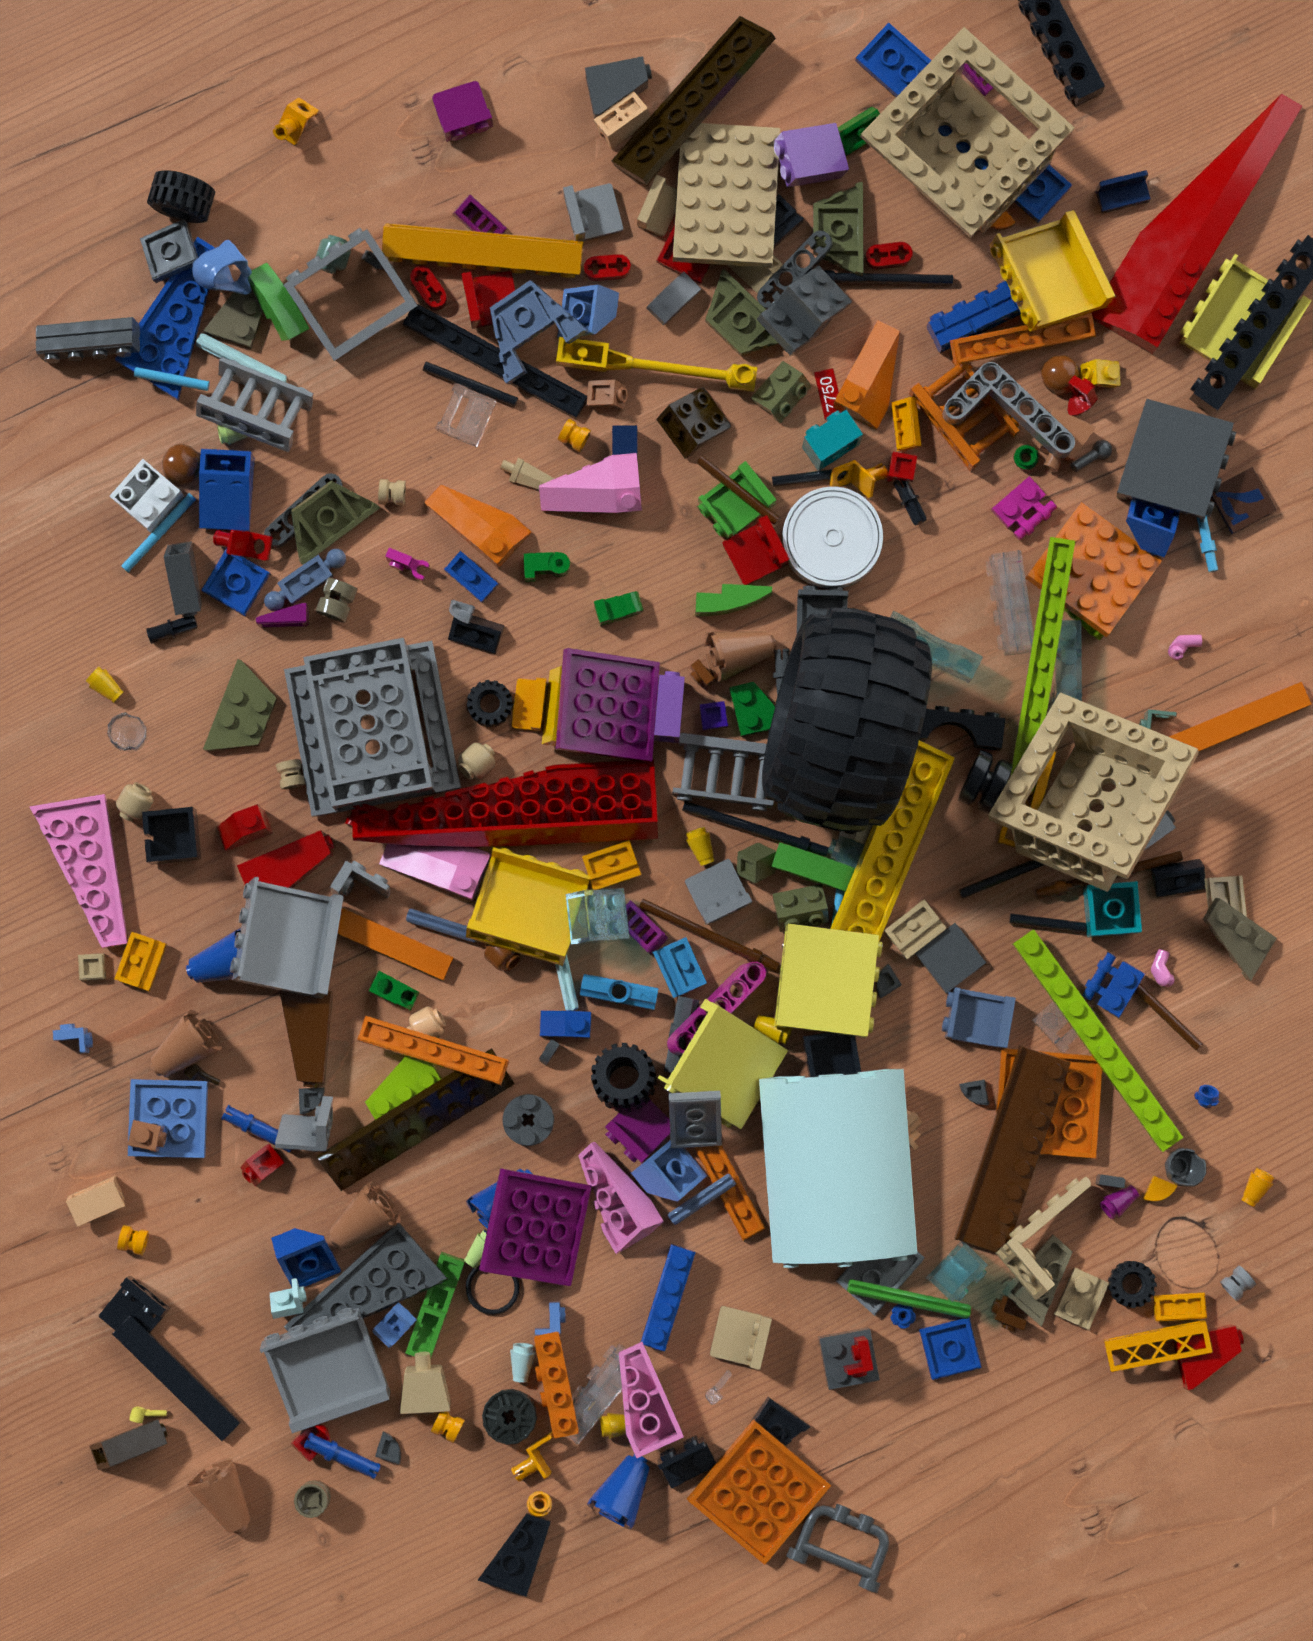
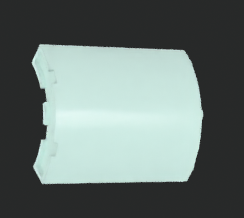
(838, 1168)

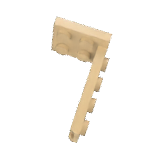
(1022, 1260)

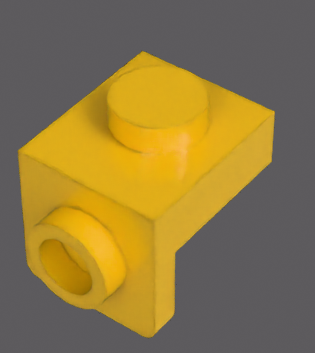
(1101, 373)

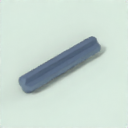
(438, 924)
(701, 1199)

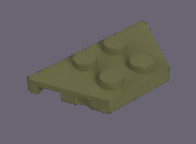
(843, 221)
(735, 316)
(327, 517)
(242, 712)

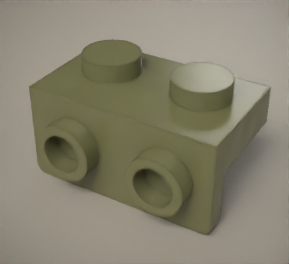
(782, 391)
(801, 907)

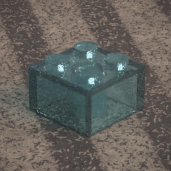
(597, 916)
(957, 1272)

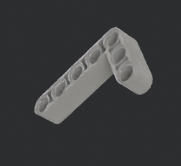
(1011, 405)

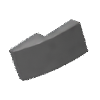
(673, 298)

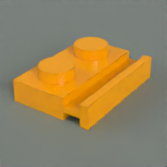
(611, 865)
(140, 961)

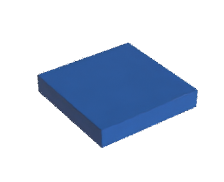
(236, 582)
(950, 1348)

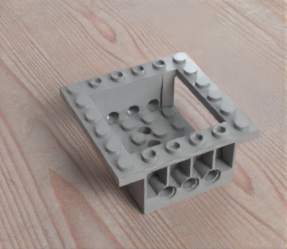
(331, 733)

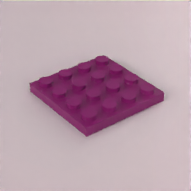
(607, 705)
(535, 1227)

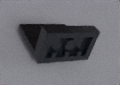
(135, 1301)
(686, 1462)

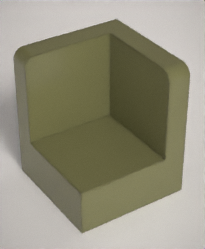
(755, 862)

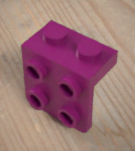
(462, 111)
(639, 1130)

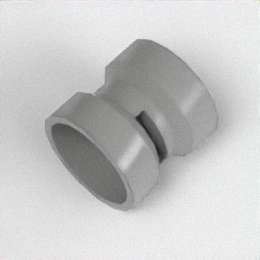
(1242, 1278)

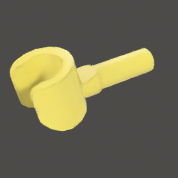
(138, 1413)

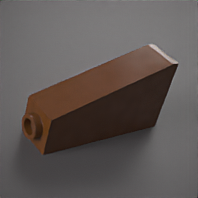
(308, 1034)

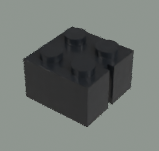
(173, 834)
(831, 1054)

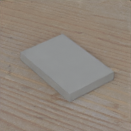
(695, 1119)
(879, 1272)

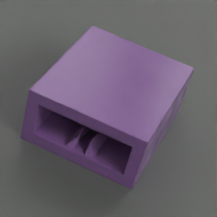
(811, 155)
(669, 707)

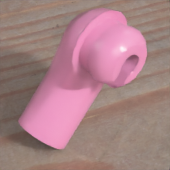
(1182, 643)

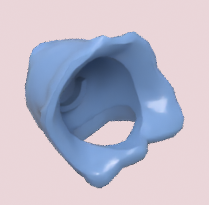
(213, 269)

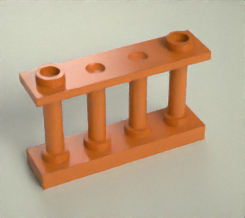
(955, 434)

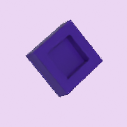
(713, 715)

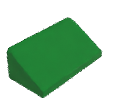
(852, 129)

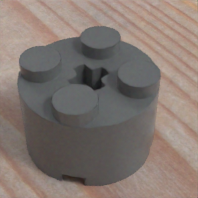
(528, 1134)

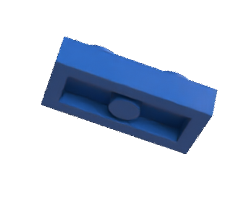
(471, 576)

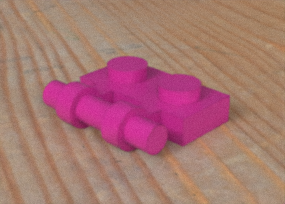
(1018, 502)

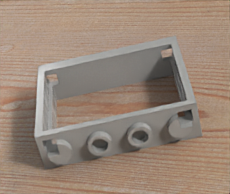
(334, 252)

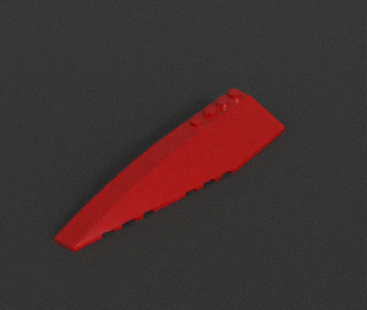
(1185, 234)
(534, 809)

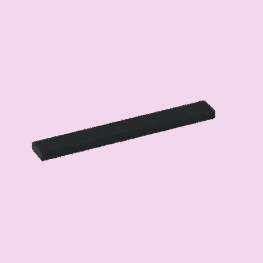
(487, 357)

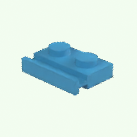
(679, 967)

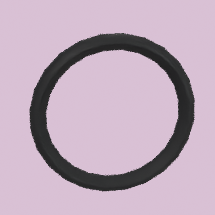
(490, 1311)

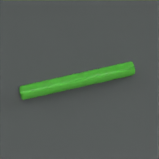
(909, 1298)

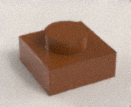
(701, 674)

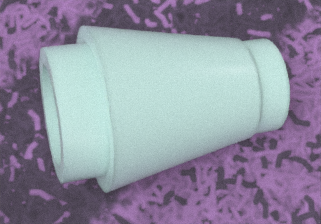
(521, 1361)

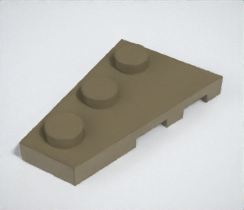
(237, 320)
(1240, 936)
(1054, 1258)

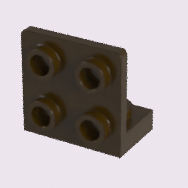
(692, 421)

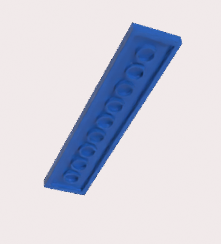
(898, 61)

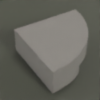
(461, 611)

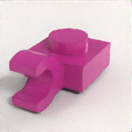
(400, 561)

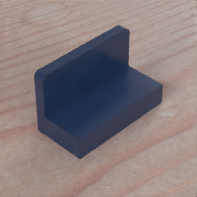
(1123, 192)

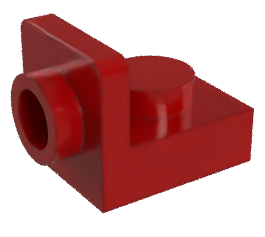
(261, 1165)
(860, 1352)

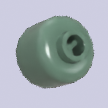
(339, 263)

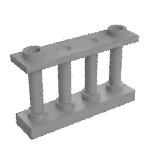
(254, 425)
(716, 748)

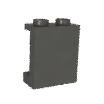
(816, 601)

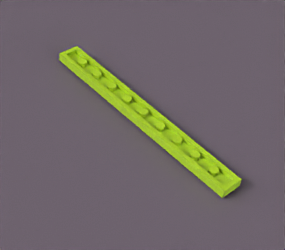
(1044, 643)
(1097, 1040)

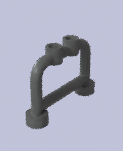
(864, 1523)

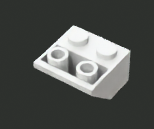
(147, 496)

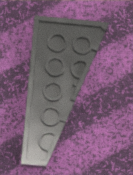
(378, 1279)

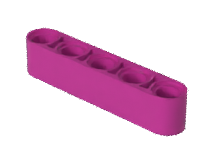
(724, 998)

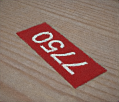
(827, 390)

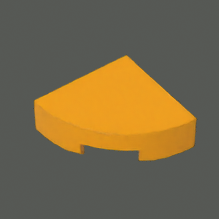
(1159, 1189)

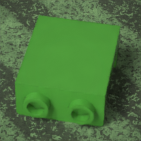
(729, 510)

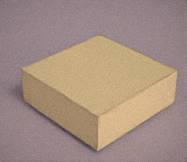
(92, 966)

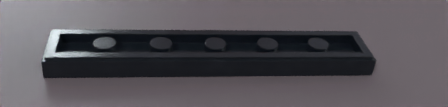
(176, 1377)

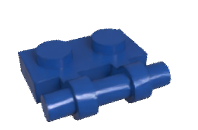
(1119, 990)

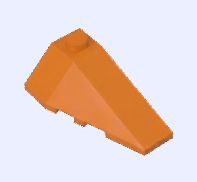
(870, 380)
(481, 525)

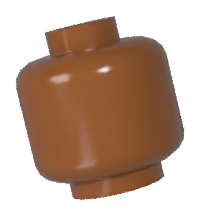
(501, 958)

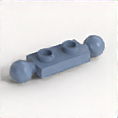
(305, 579)

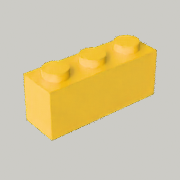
(552, 707)

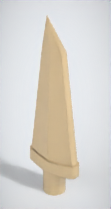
(525, 474)

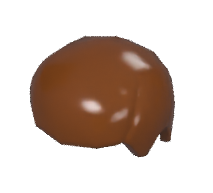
(1058, 372)
(180, 464)

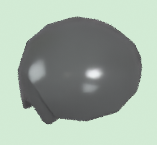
(1185, 1167)

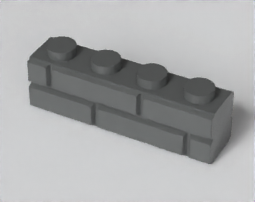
(87, 339)

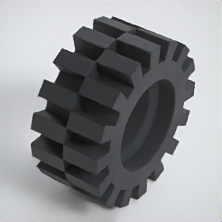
(500, 714)
(1116, 1284)

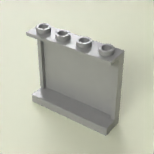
(286, 939)
(326, 1369)

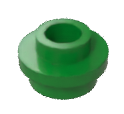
(1029, 450)

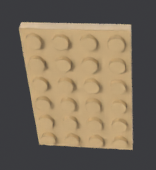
(727, 196)

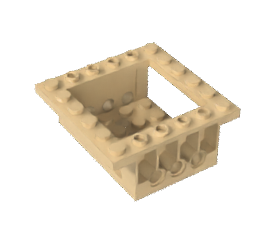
(938, 96)
(1106, 750)

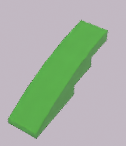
(435, 1307)

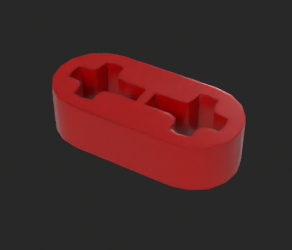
(889, 261)
(608, 273)
(433, 285)

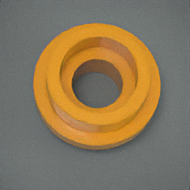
(539, 1496)

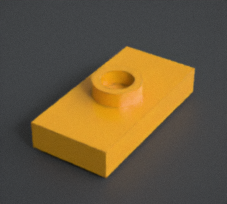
(906, 424)
(1179, 1306)

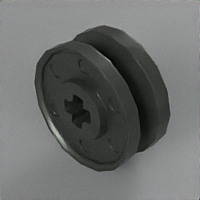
(495, 1422)

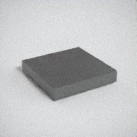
(169, 250)
(950, 958)

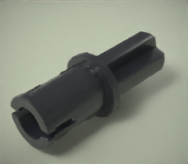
(910, 502)
(171, 629)

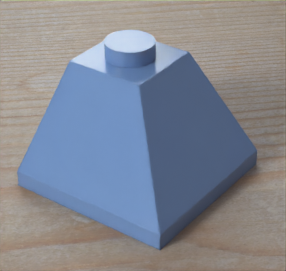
(591, 306)
(669, 1173)

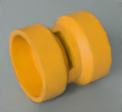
(574, 435)
(133, 1240)
(447, 1426)

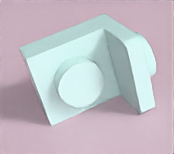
(288, 1301)

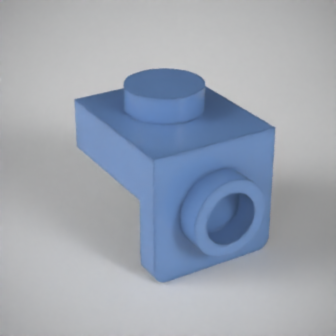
(69, 1032)
(557, 1316)
(394, 1325)

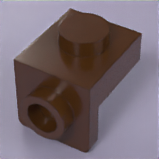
(1009, 1321)

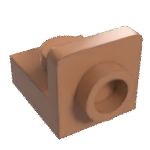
(606, 394)
(147, 1136)

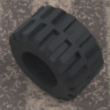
(181, 196)
(617, 1058)

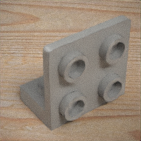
(593, 212)
(344, 880)
(717, 891)
(307, 1131)

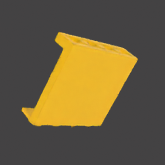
(1052, 272)
(525, 906)

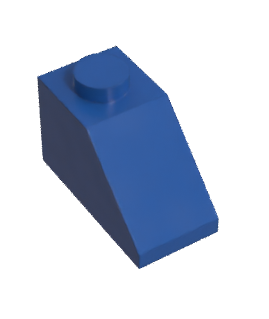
(565, 1024)

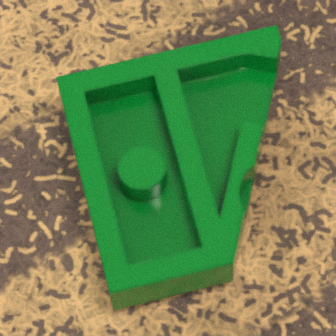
(751, 708)

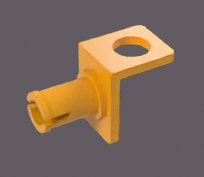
(294, 121)
(861, 478)
(534, 1462)

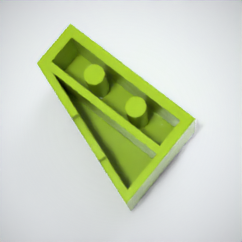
(401, 1084)

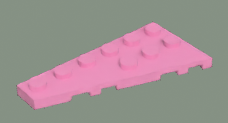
(85, 852)

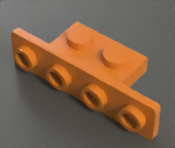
(556, 1385)

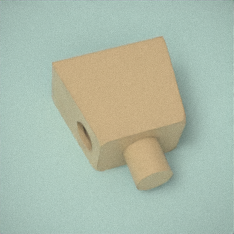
(424, 1387)

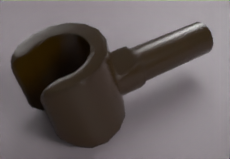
(194, 1070)

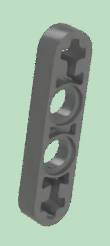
(792, 267)
(275, 525)

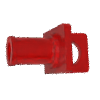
(242, 543)

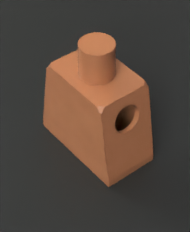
(1078, 428)

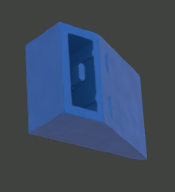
(225, 489)

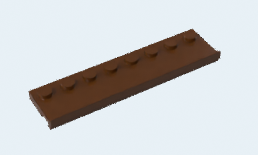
(1012, 1149)

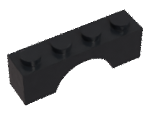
(984, 730)

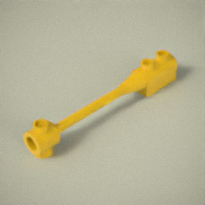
(598, 357)

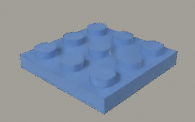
(178, 1107)

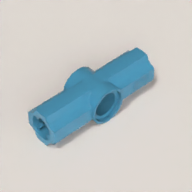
(602, 987)

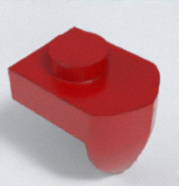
(1082, 396)
(298, 1443)

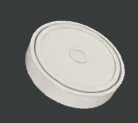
(832, 537)

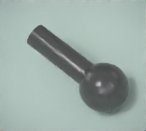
(1101, 450)

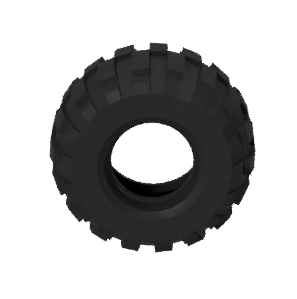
(847, 719)

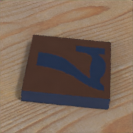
(1243, 501)

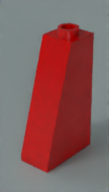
(289, 863)

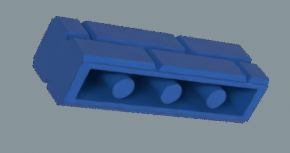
(973, 317)
(667, 1297)

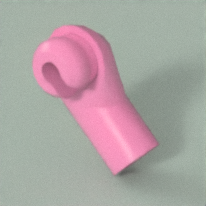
(1160, 970)

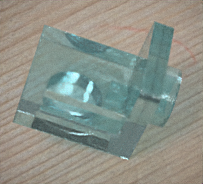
(845, 851)

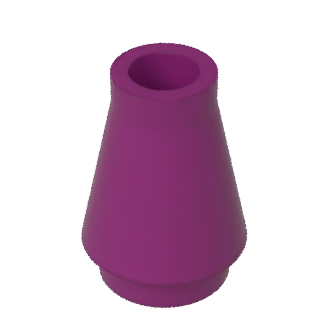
(1118, 1202)

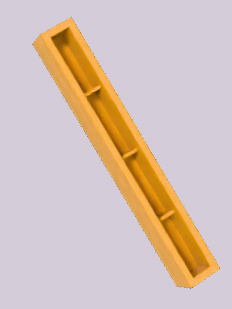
(482, 249)

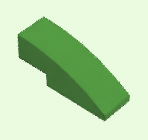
(277, 302)
(731, 599)
(812, 867)

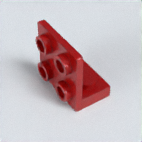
(484, 293)
(756, 551)

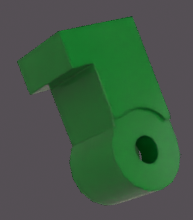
(545, 563)
(618, 608)
(393, 990)

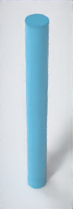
(162, 528)

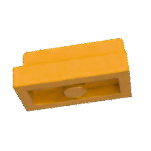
(529, 704)

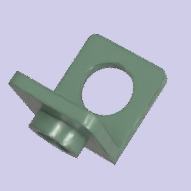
(1146, 722)

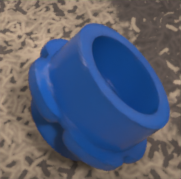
(1207, 1096)
(896, 1319)

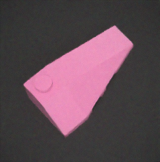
(602, 487)
(445, 867)
(623, 1205)
(647, 1411)

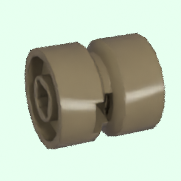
(333, 608)
(312, 1498)

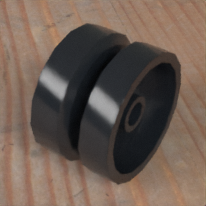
(985, 782)

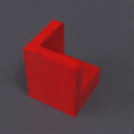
(901, 467)

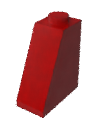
(244, 827)
(1225, 1345)

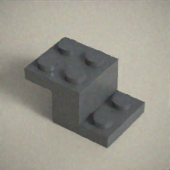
(804, 310)

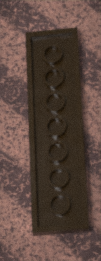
(693, 99)
(407, 1126)

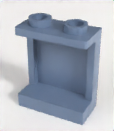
(978, 1017)

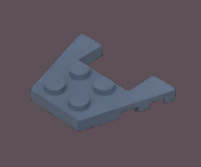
(522, 318)

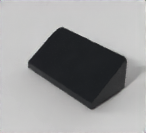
(477, 634)
(1179, 877)

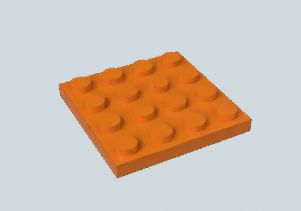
(1104, 571)
(1076, 1114)
(758, 1492)

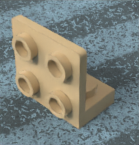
(740, 1337)

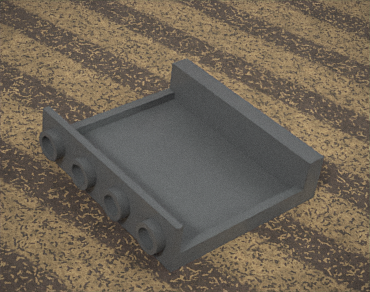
(1176, 459)

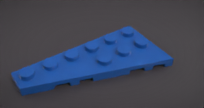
(171, 327)

